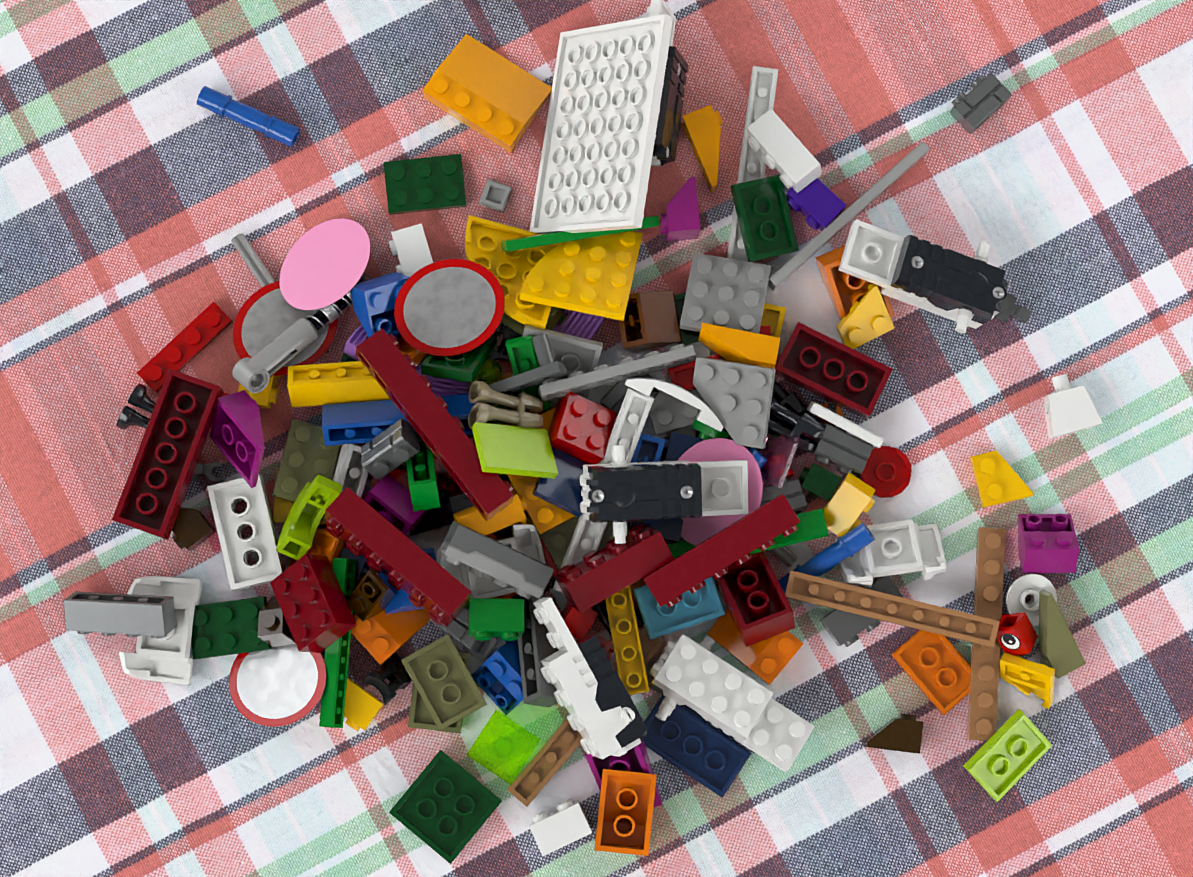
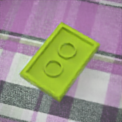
(514, 450)
(1007, 755)

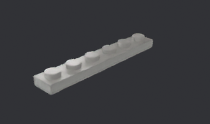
(607, 375)

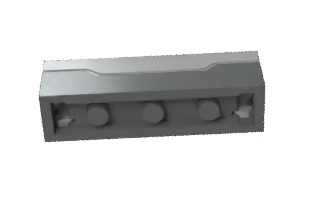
(495, 559)

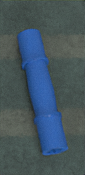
(248, 116)
(834, 554)

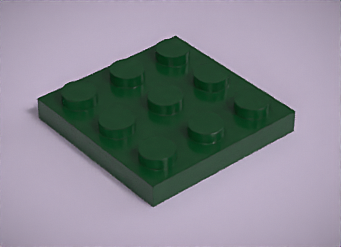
(445, 806)

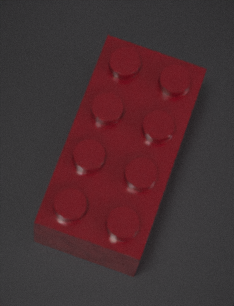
(832, 370)
(613, 567)

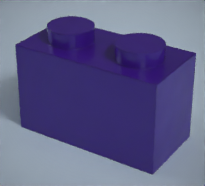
(816, 204)

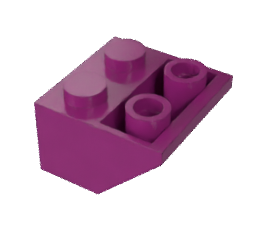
(1047, 543)

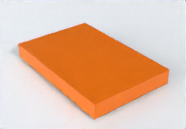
(935, 668)

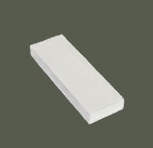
(845, 424)

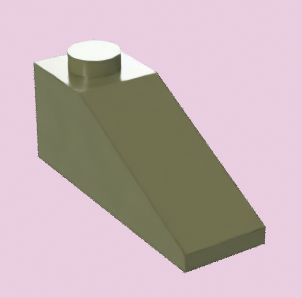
(1055, 639)

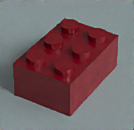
(755, 600)
(313, 603)

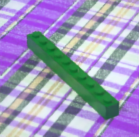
(338, 655)

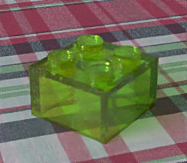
(503, 746)

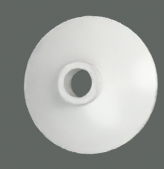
(1025, 585)

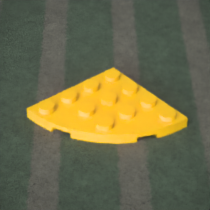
(509, 267)
(586, 275)

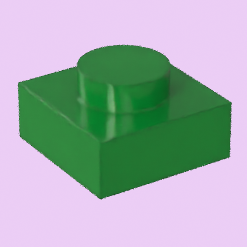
(708, 432)

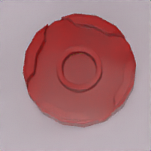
(887, 471)

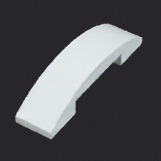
(646, 385)

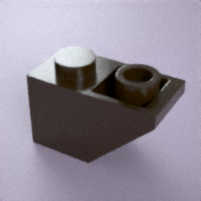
(191, 528)
(370, 596)

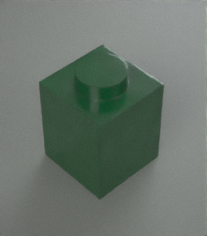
(818, 482)

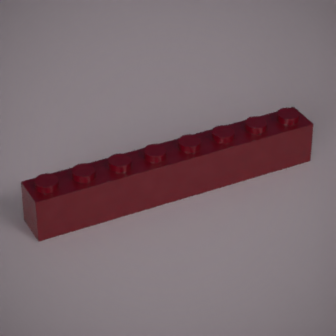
(433, 423)

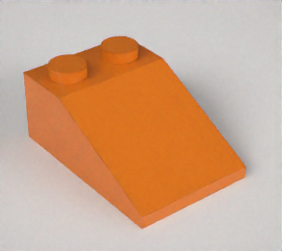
(843, 287)
(388, 633)
(763, 658)
(625, 812)

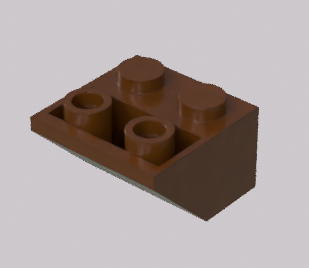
(650, 321)

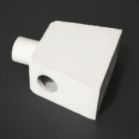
(1069, 409)

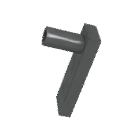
(547, 370)

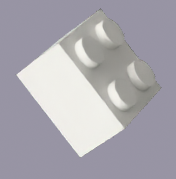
(559, 827)

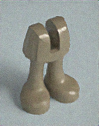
(522, 413)

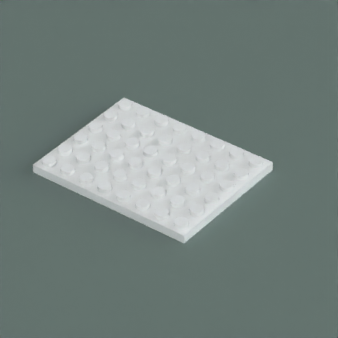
(601, 127)

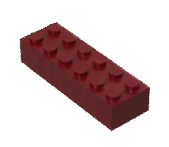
(168, 454)
(721, 550)
(396, 557)

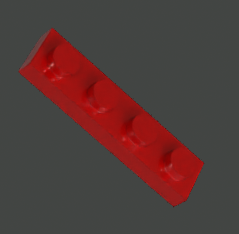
(185, 346)

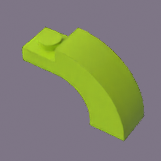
(305, 516)

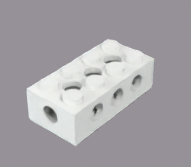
(230, 526)

